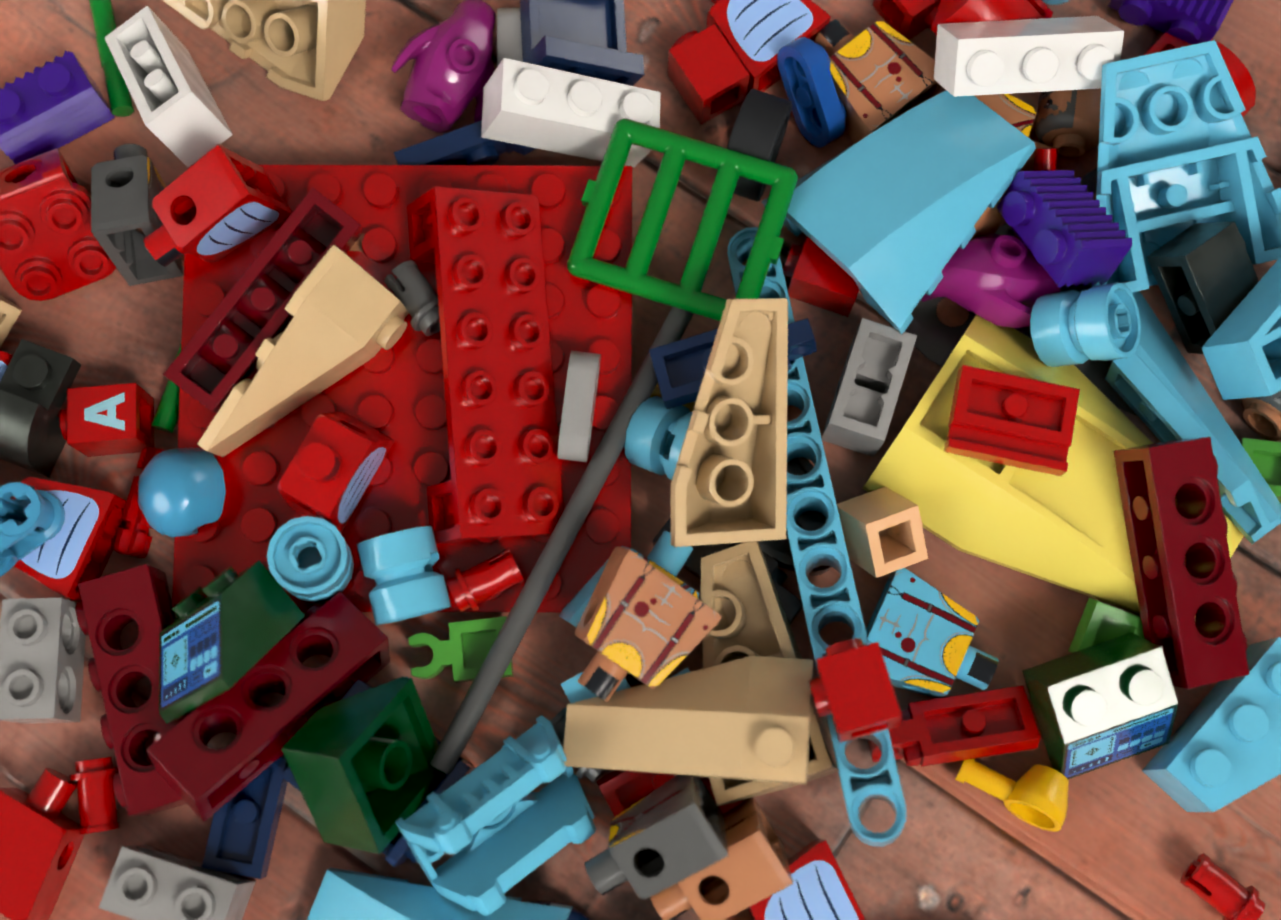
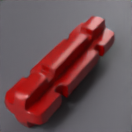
(134, 538)

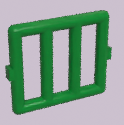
(677, 149)

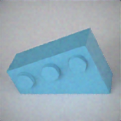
(1247, 345)
(1228, 739)

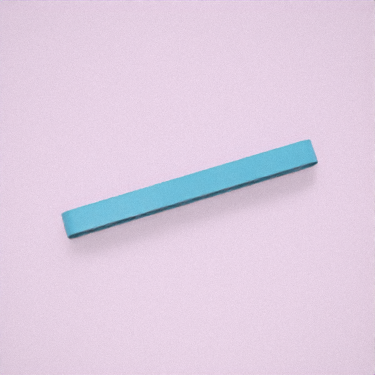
(824, 547)

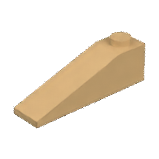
(296, 41)
(335, 328)
(735, 447)
(753, 624)
(712, 722)

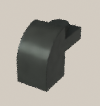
(29, 406)

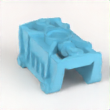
(498, 823)

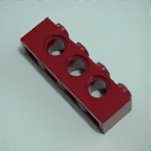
(254, 308)
(1160, 539)
(104, 610)
(211, 776)

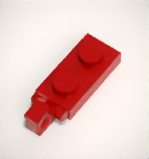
(963, 728)

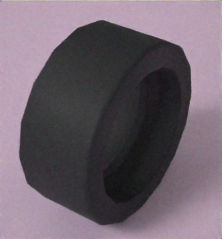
(760, 134)

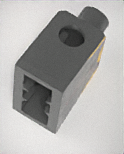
(121, 204)
(661, 839)

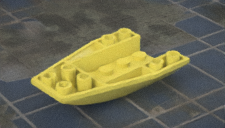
(1019, 518)

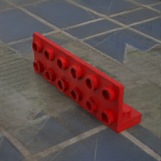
(492, 363)

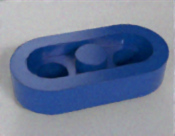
(811, 90)

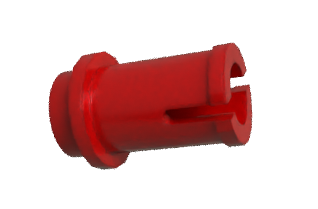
(484, 580)
(96, 795)
(1222, 890)

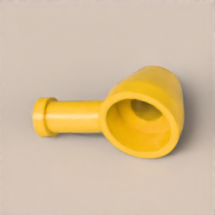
(1035, 798)

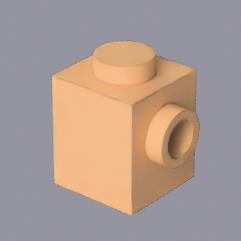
(882, 531)

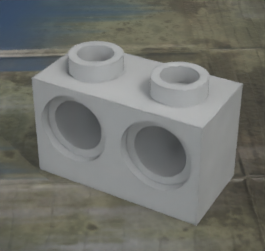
(869, 387)
(40, 661)
(172, 887)

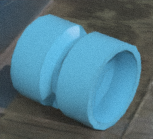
(1085, 325)
(656, 436)
(310, 559)
(403, 575)

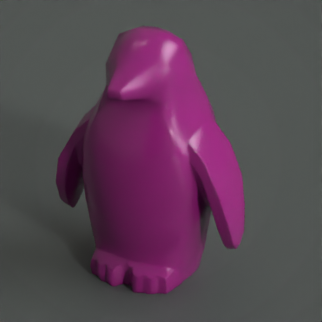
(449, 66)
(995, 280)

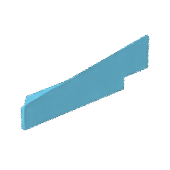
(1176, 406)

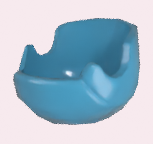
(181, 491)

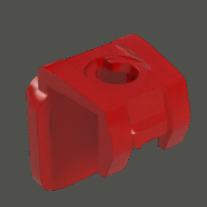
(47, 230)

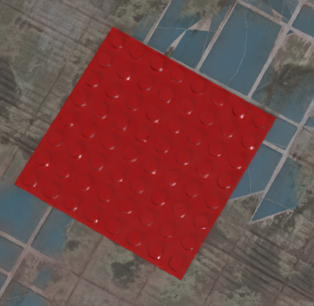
(404, 386)

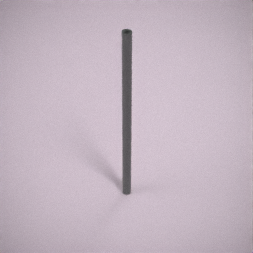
(553, 554)

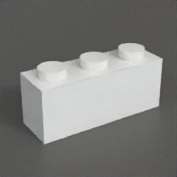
(1025, 55)
(167, 87)
(562, 110)

